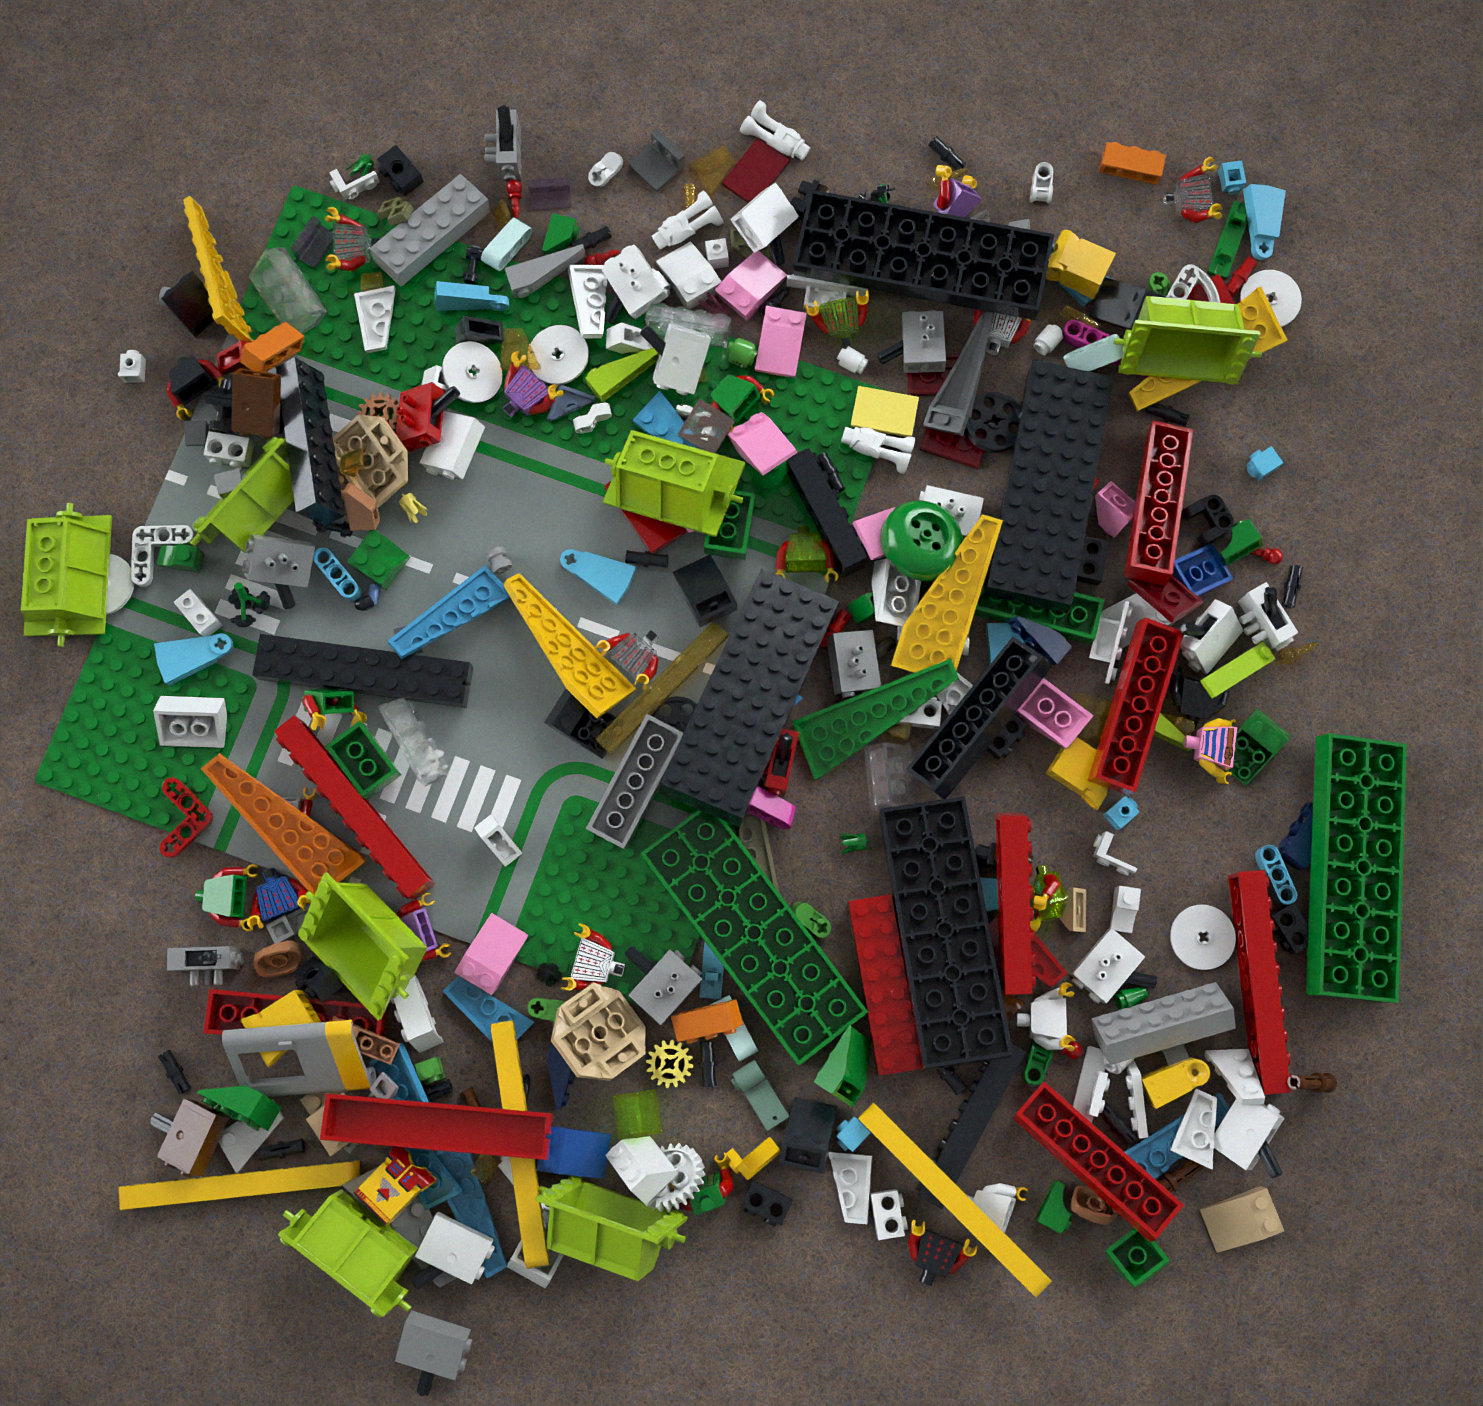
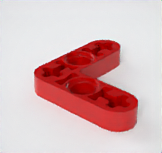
(191, 820)

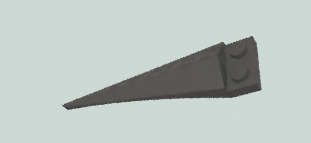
(956, 397)

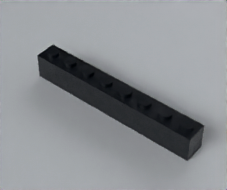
(973, 1119)

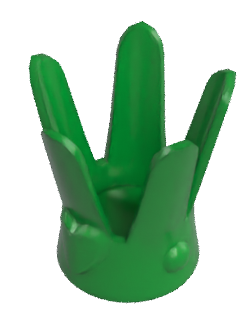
(363, 162)
(855, 842)

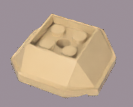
(389, 457)
(613, 1018)

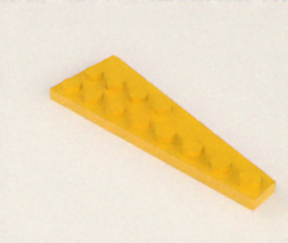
(217, 282)
(1256, 316)

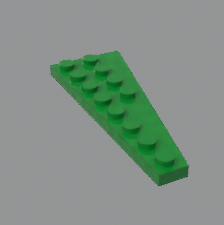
(848, 726)

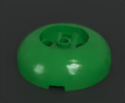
(912, 547)

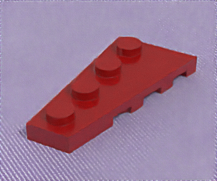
(1045, 966)

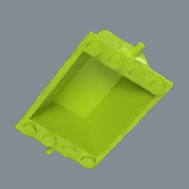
(1188, 341)
(673, 482)
(254, 501)
(66, 575)
(361, 942)
(607, 1227)
(353, 1250)

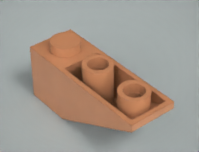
(373, 1044)

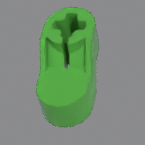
(1159, 284)
(818, 926)

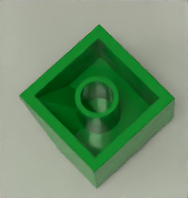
(378, 559)
(1136, 1258)

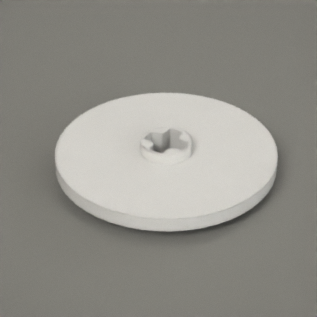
(1286, 293)
(479, 358)
(572, 359)
(119, 584)
(1186, 942)

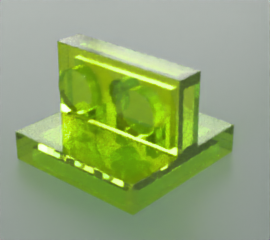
(637, 1114)

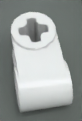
(1042, 186)

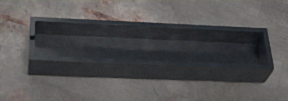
(362, 670)

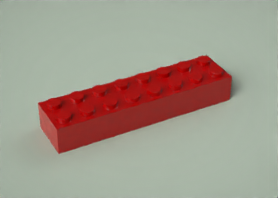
(1158, 503)
(1136, 706)
(1014, 903)
(884, 985)
(228, 1008)
(1098, 1162)

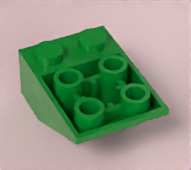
(1256, 745)
(846, 1067)
(243, 1105)

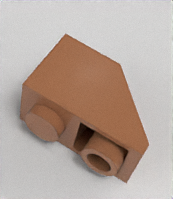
(360, 509)

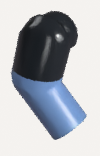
(369, 600)

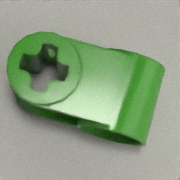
(549, 1011)

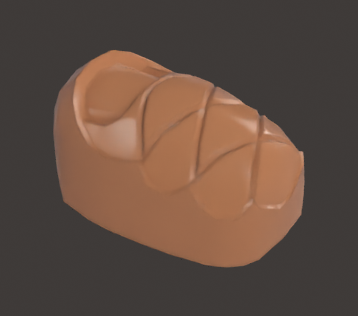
(278, 959)
(1091, 1207)

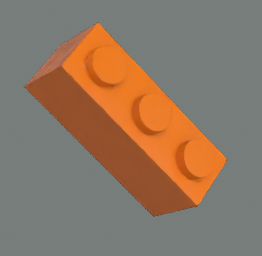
(1132, 163)
(272, 348)
(707, 1021)

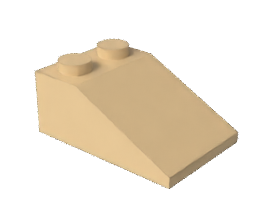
(1241, 1219)

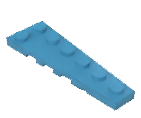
(463, 604)
(471, 1205)

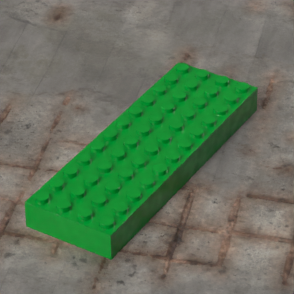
(1356, 869)
(754, 934)

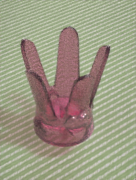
(718, 308)

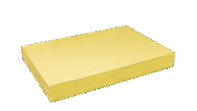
(885, 411)

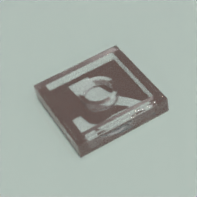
(706, 427)

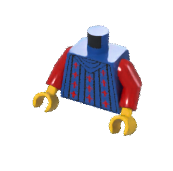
(276, 898)

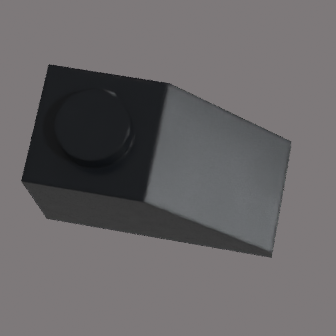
(479, 330)

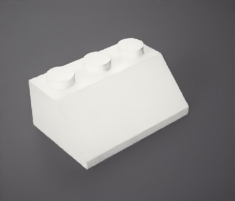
(191, 721)
(642, 1166)

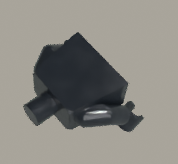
(1193, 699)

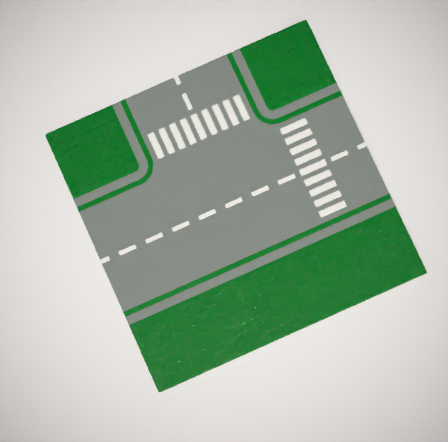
(525, 489)

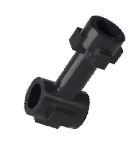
(474, 254)
(344, 528)

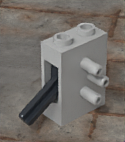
(508, 144)
(920, 344)
(279, 562)
(855, 662)

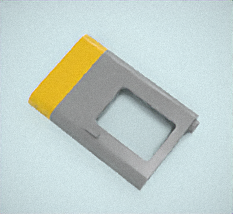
(324, 1051)

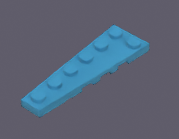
(1154, 1152)

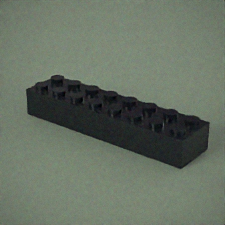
(310, 442)
(979, 717)

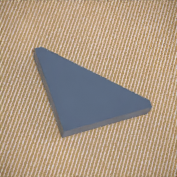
(569, 402)

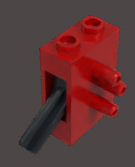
(422, 415)
(781, 763)

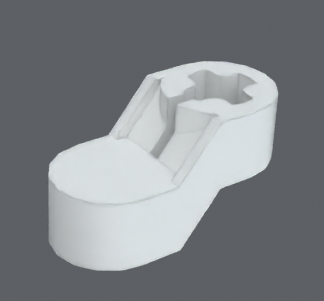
(605, 169)
(587, 422)

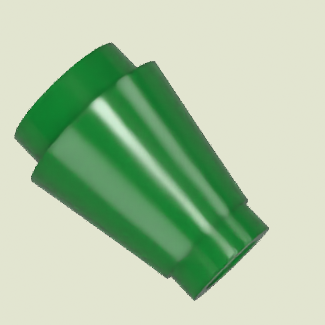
(1130, 997)

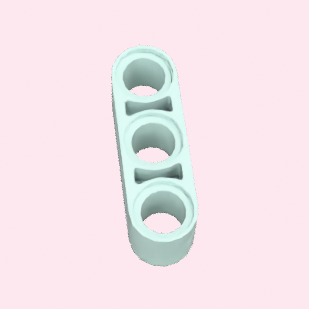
(506, 244)
(1094, 354)
(741, 1040)

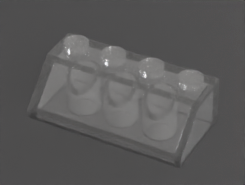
(287, 290)
(717, 326)
(413, 740)

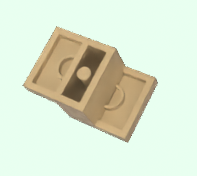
(314, 1105)

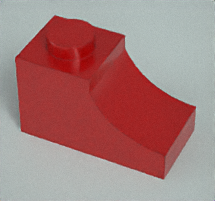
(229, 359)

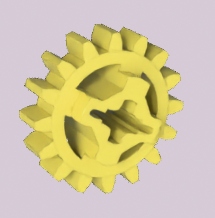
(660, 1051)

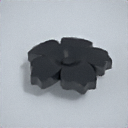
(549, 973)

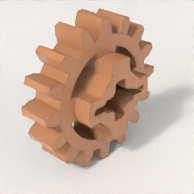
(386, 408)

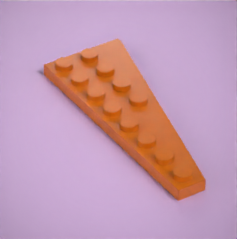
(291, 834)

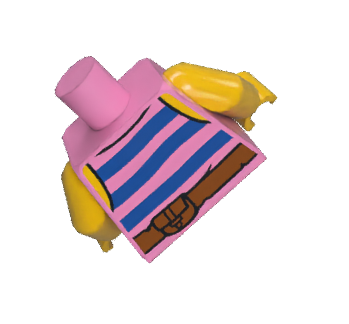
(1214, 747)

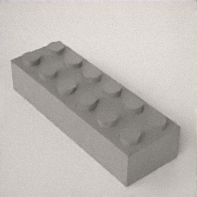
(430, 230)
(635, 782)
(1163, 1023)

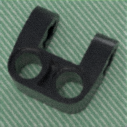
(1211, 516)

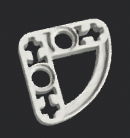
(1200, 277)

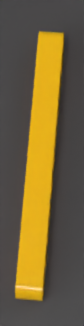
(523, 1169)
(237, 1185)
(955, 1200)

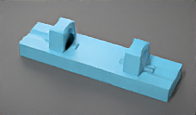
(712, 982)

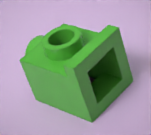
(430, 1070)

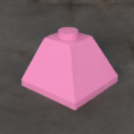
(1114, 509)

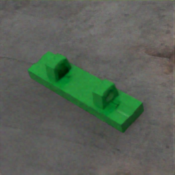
(1229, 241)

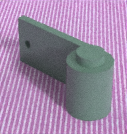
(760, 1095)

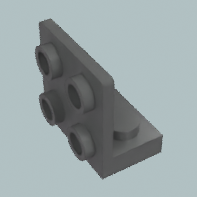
(658, 161)

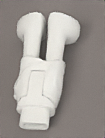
(784, 139)
(677, 228)
(869, 443)

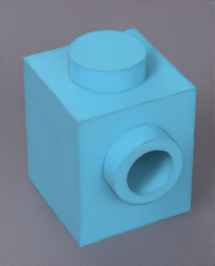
(1263, 463)
(1121, 812)
(851, 1134)

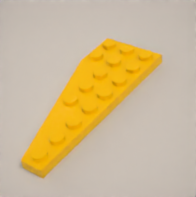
(944, 614)
(574, 658)

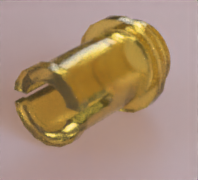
(689, 194)

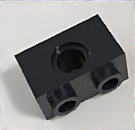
(396, 160)
(317, 979)

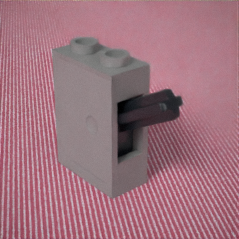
(204, 959)

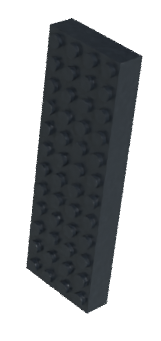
(923, 254)
(1049, 486)
(748, 698)
(944, 934)

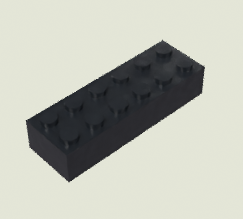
(826, 512)

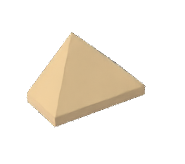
(1075, 911)

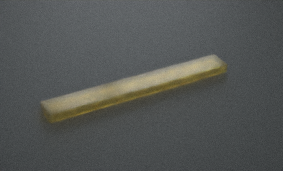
(661, 688)

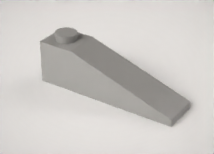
(535, 273)

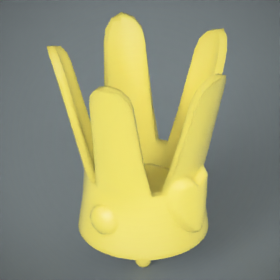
(412, 506)

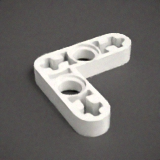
(148, 546)

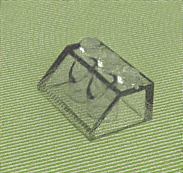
(887, 775)

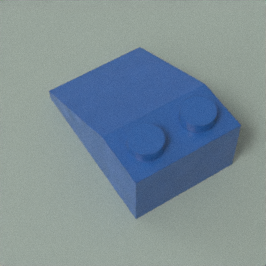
(1201, 570)
(576, 1152)

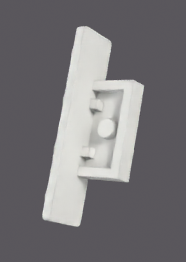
(822, 290)
(1107, 641)
(1091, 1084)

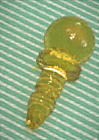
(935, 180)
(1288, 656)
(1185, 726)

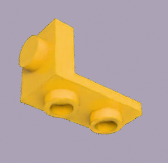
(755, 1160)

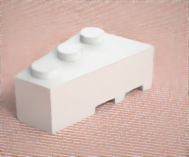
(416, 1018)

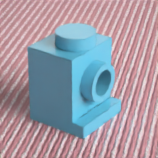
(1235, 172)

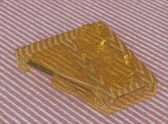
(712, 168)
(516, 340)
(1098, 708)

